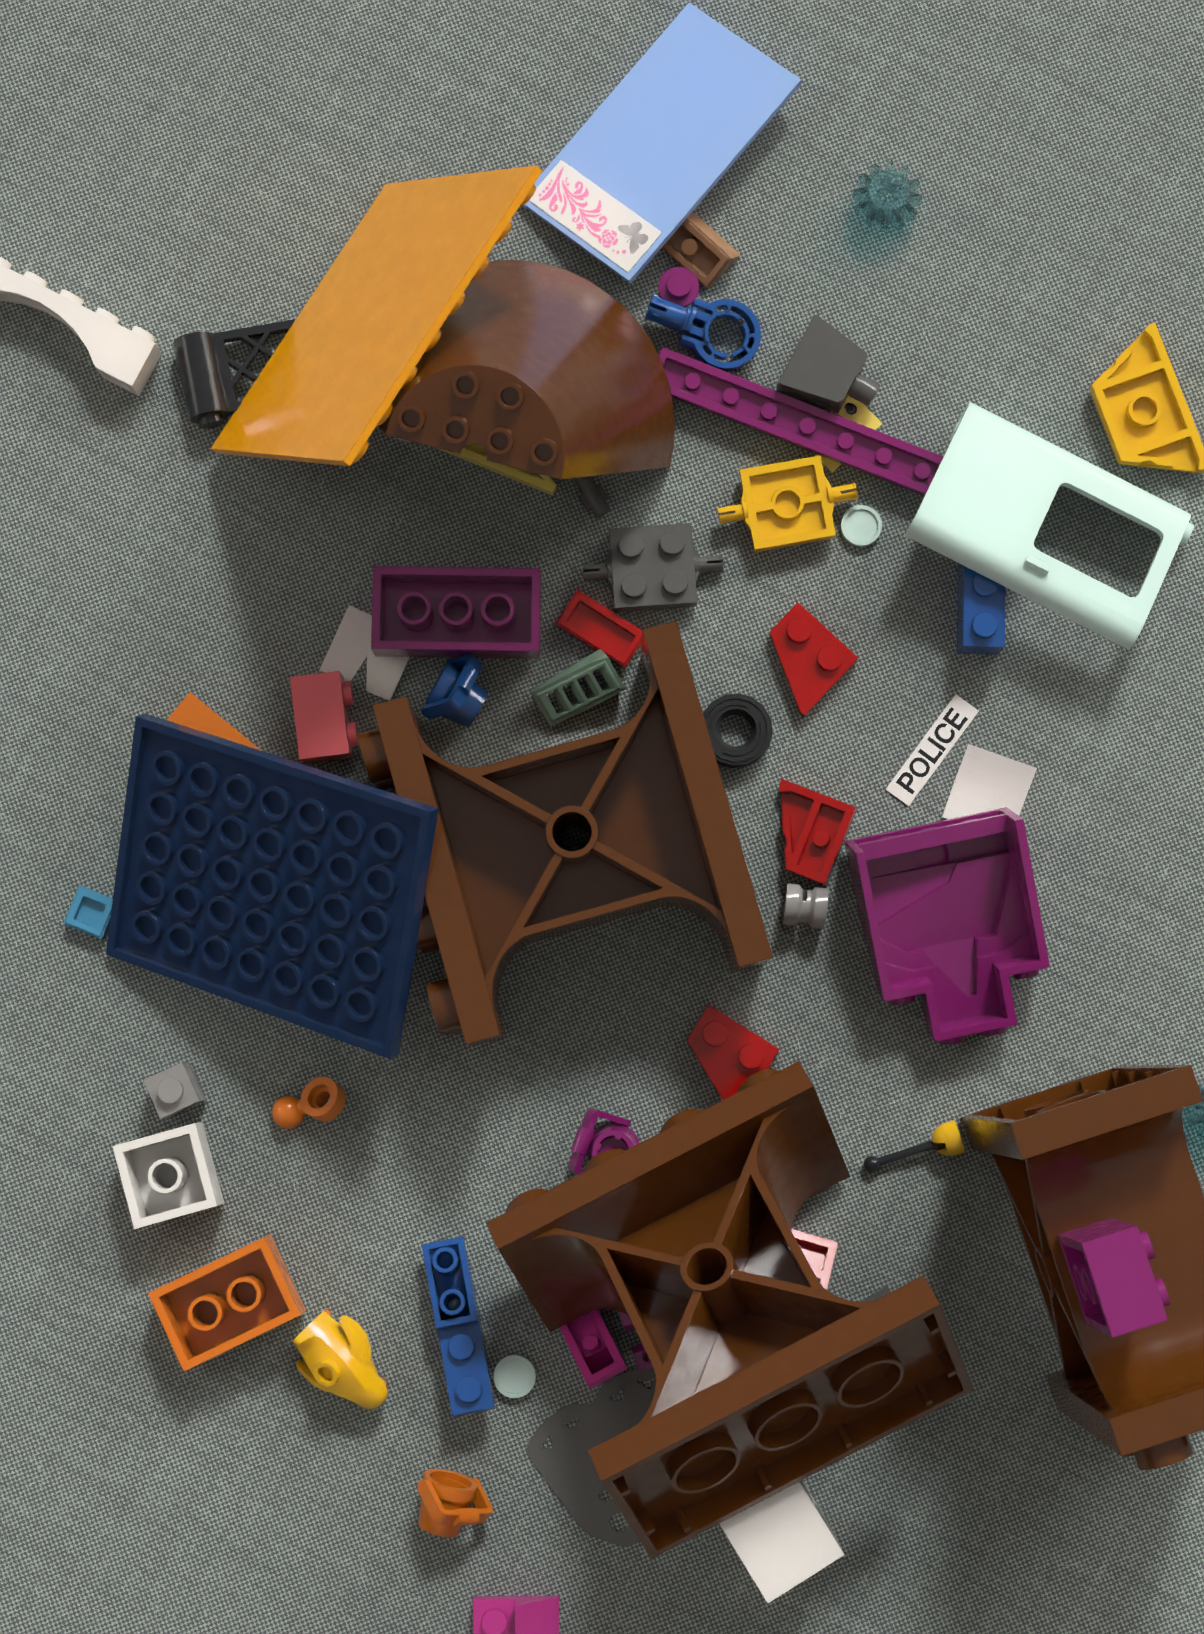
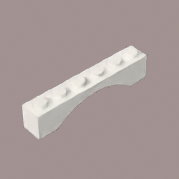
(118, 353)

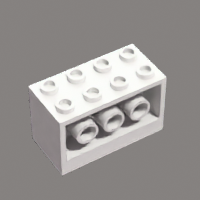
(783, 1540)

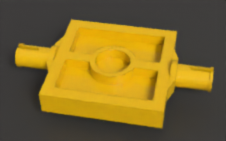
(787, 504)

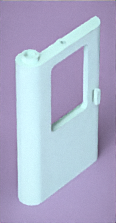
(994, 499)

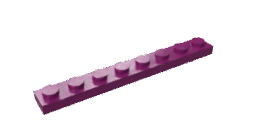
(799, 423)

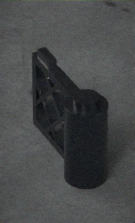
(207, 373)

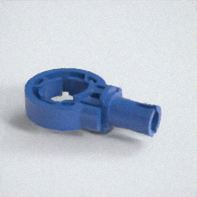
(704, 314)

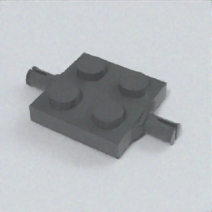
(653, 567)

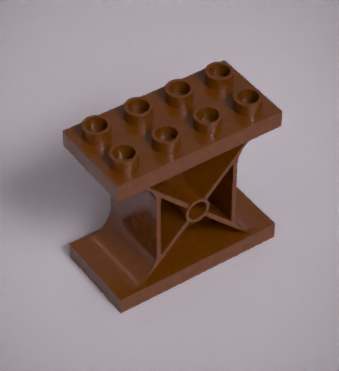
(502, 881)
(1121, 1154)
(746, 1345)

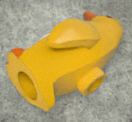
(340, 1360)

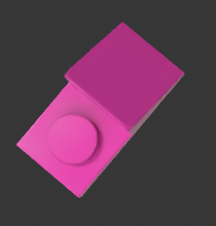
(593, 1348)
(516, 1614)

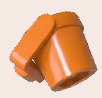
(447, 1502)

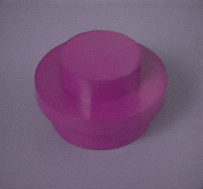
(679, 286)

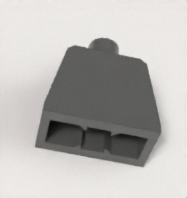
(826, 370)

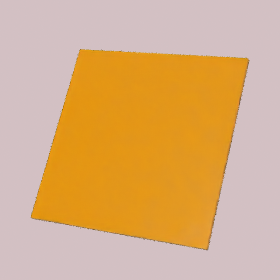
(375, 317)

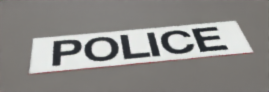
(932, 750)

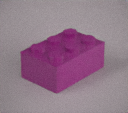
(1114, 1276)

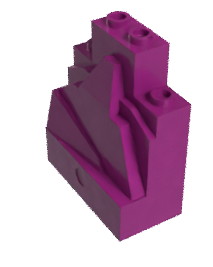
(951, 918)

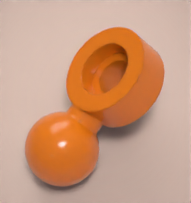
(290, 1111)

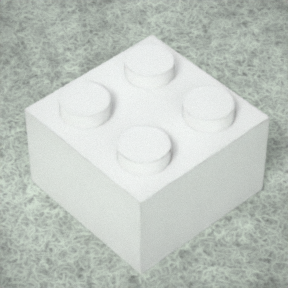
(168, 1175)

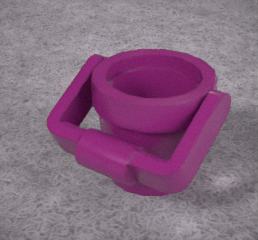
(605, 1138)

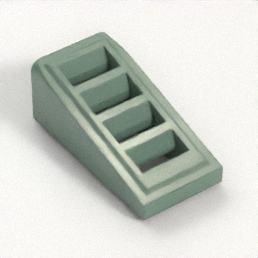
(598, 693)

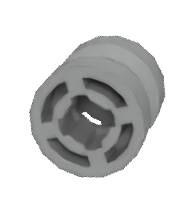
(805, 906)

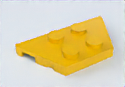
(1147, 410)

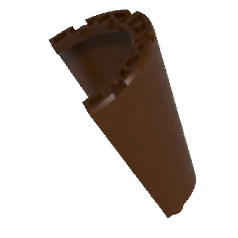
(541, 379)

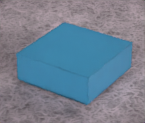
(90, 912)

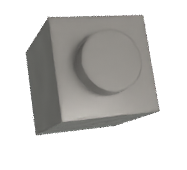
(174, 1090)

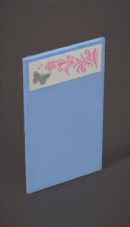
(660, 142)

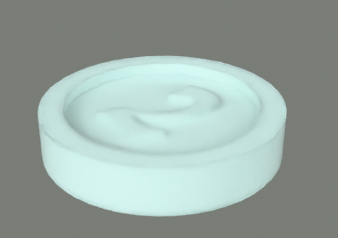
(861, 526)
(514, 1376)

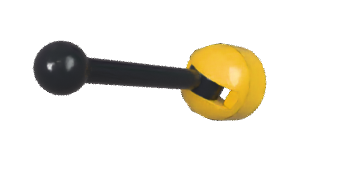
(944, 1140)

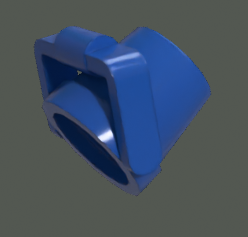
(455, 691)

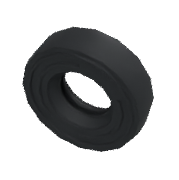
(760, 726)

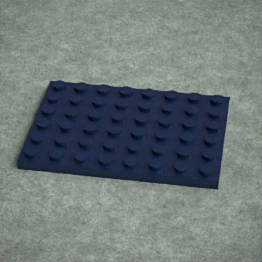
(271, 883)

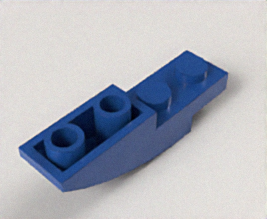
(458, 1326)

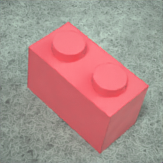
(322, 717)

